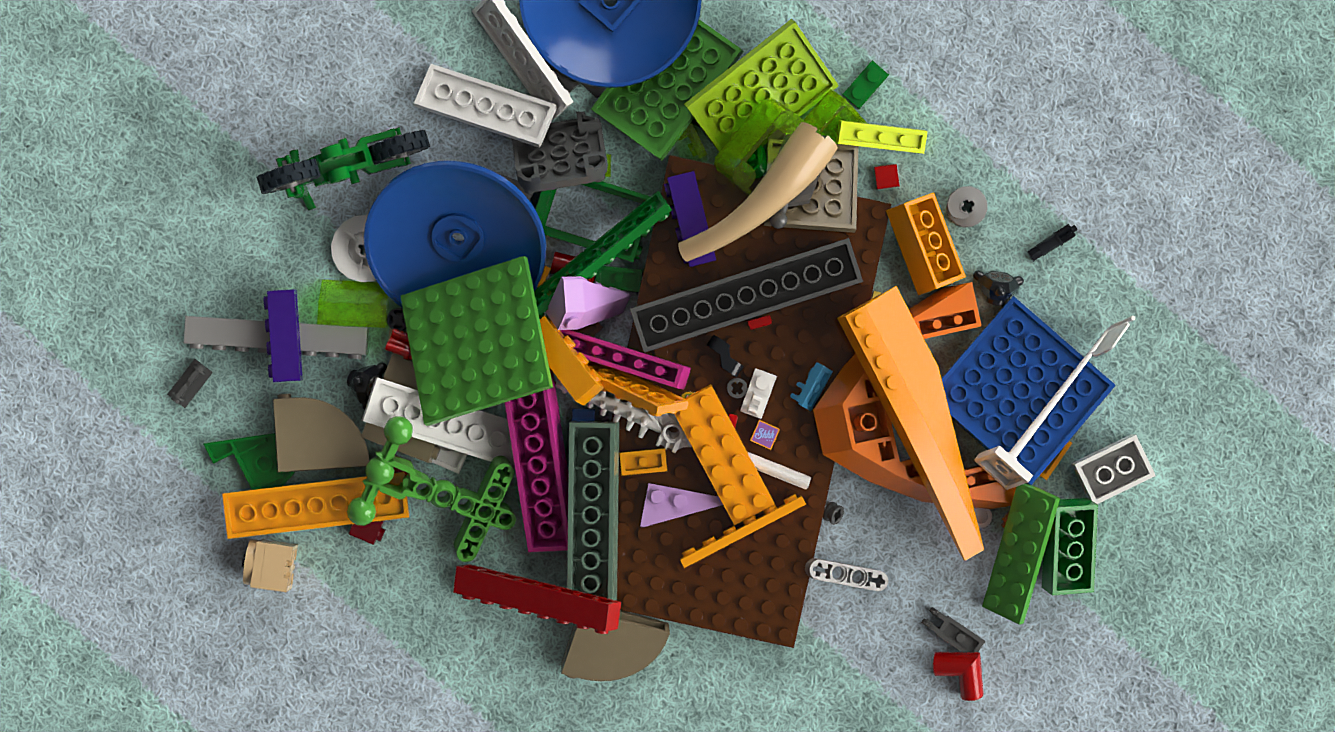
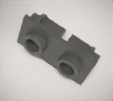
(189, 383)

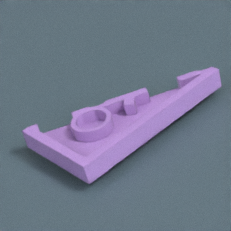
(667, 503)

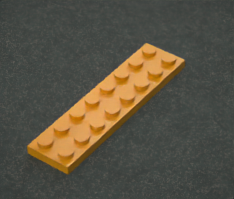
(304, 506)

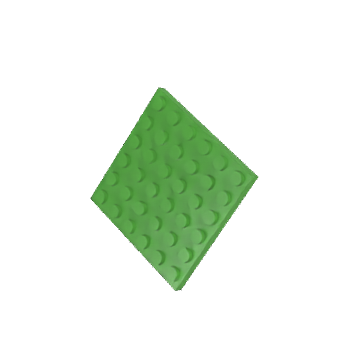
(476, 341)

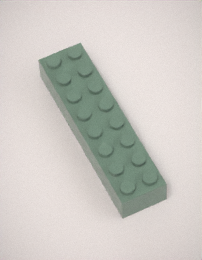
(593, 507)

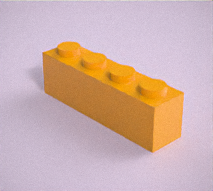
(569, 365)

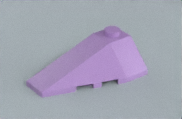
(584, 303)

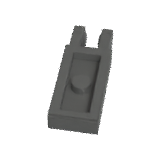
(955, 633)

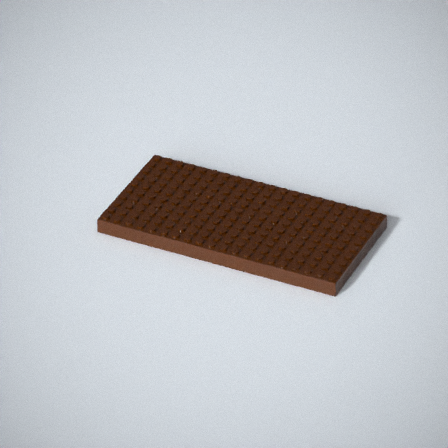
(760, 580)

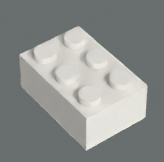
(1113, 469)

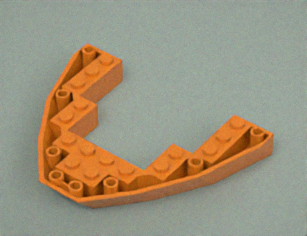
(859, 431)

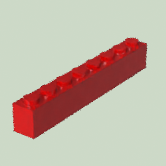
(538, 598)

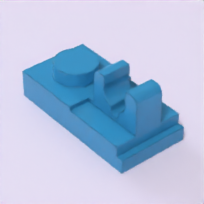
(814, 385)

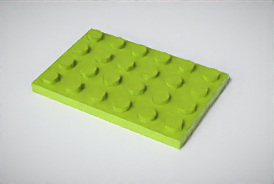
(777, 68)

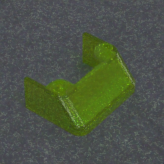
(734, 155)

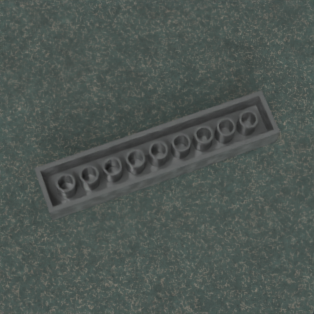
(746, 295)

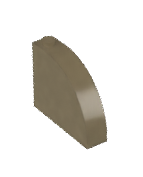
(402, 372)
(315, 436)
(617, 653)

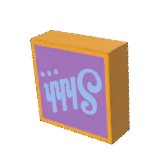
(764, 434)

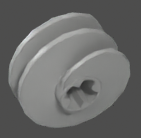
(977, 211)

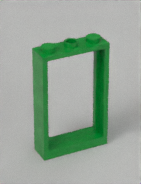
(544, 206)

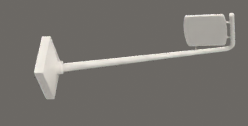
(1004, 465)

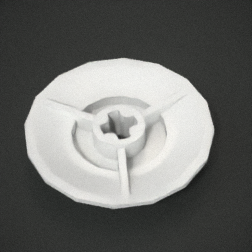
(346, 250)

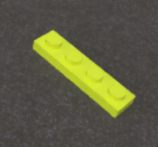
(881, 136)

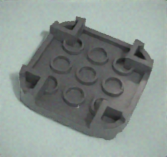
(568, 156)

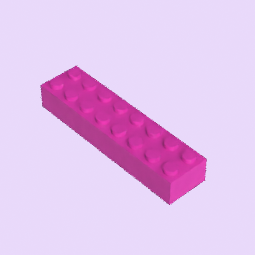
(540, 468)

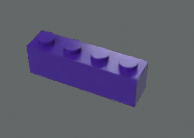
(688, 211)
(284, 335)

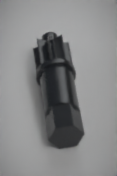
(1055, 240)

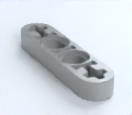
(846, 574)

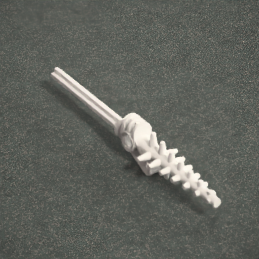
(678, 439)

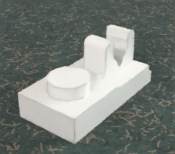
(758, 393)

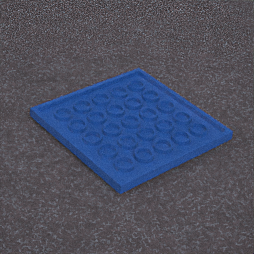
(1010, 379)

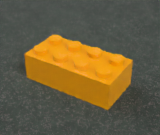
(925, 243)

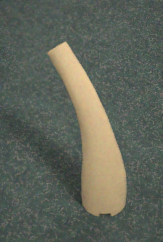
(790, 173)

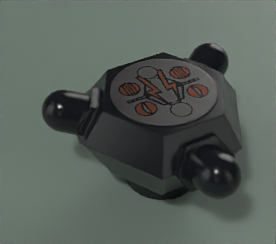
(997, 285)
(362, 381)

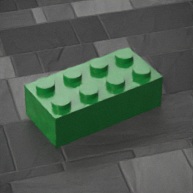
(1071, 548)

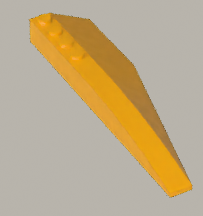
(916, 403)

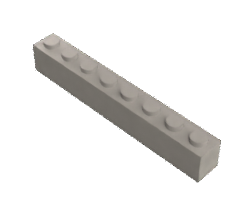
(252, 333)

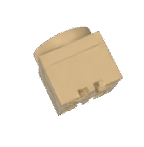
(269, 565)

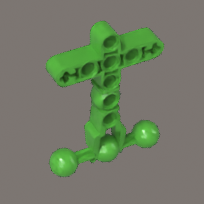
(381, 471)

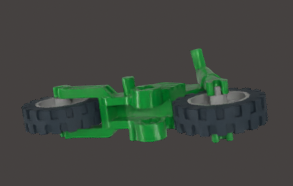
(341, 163)

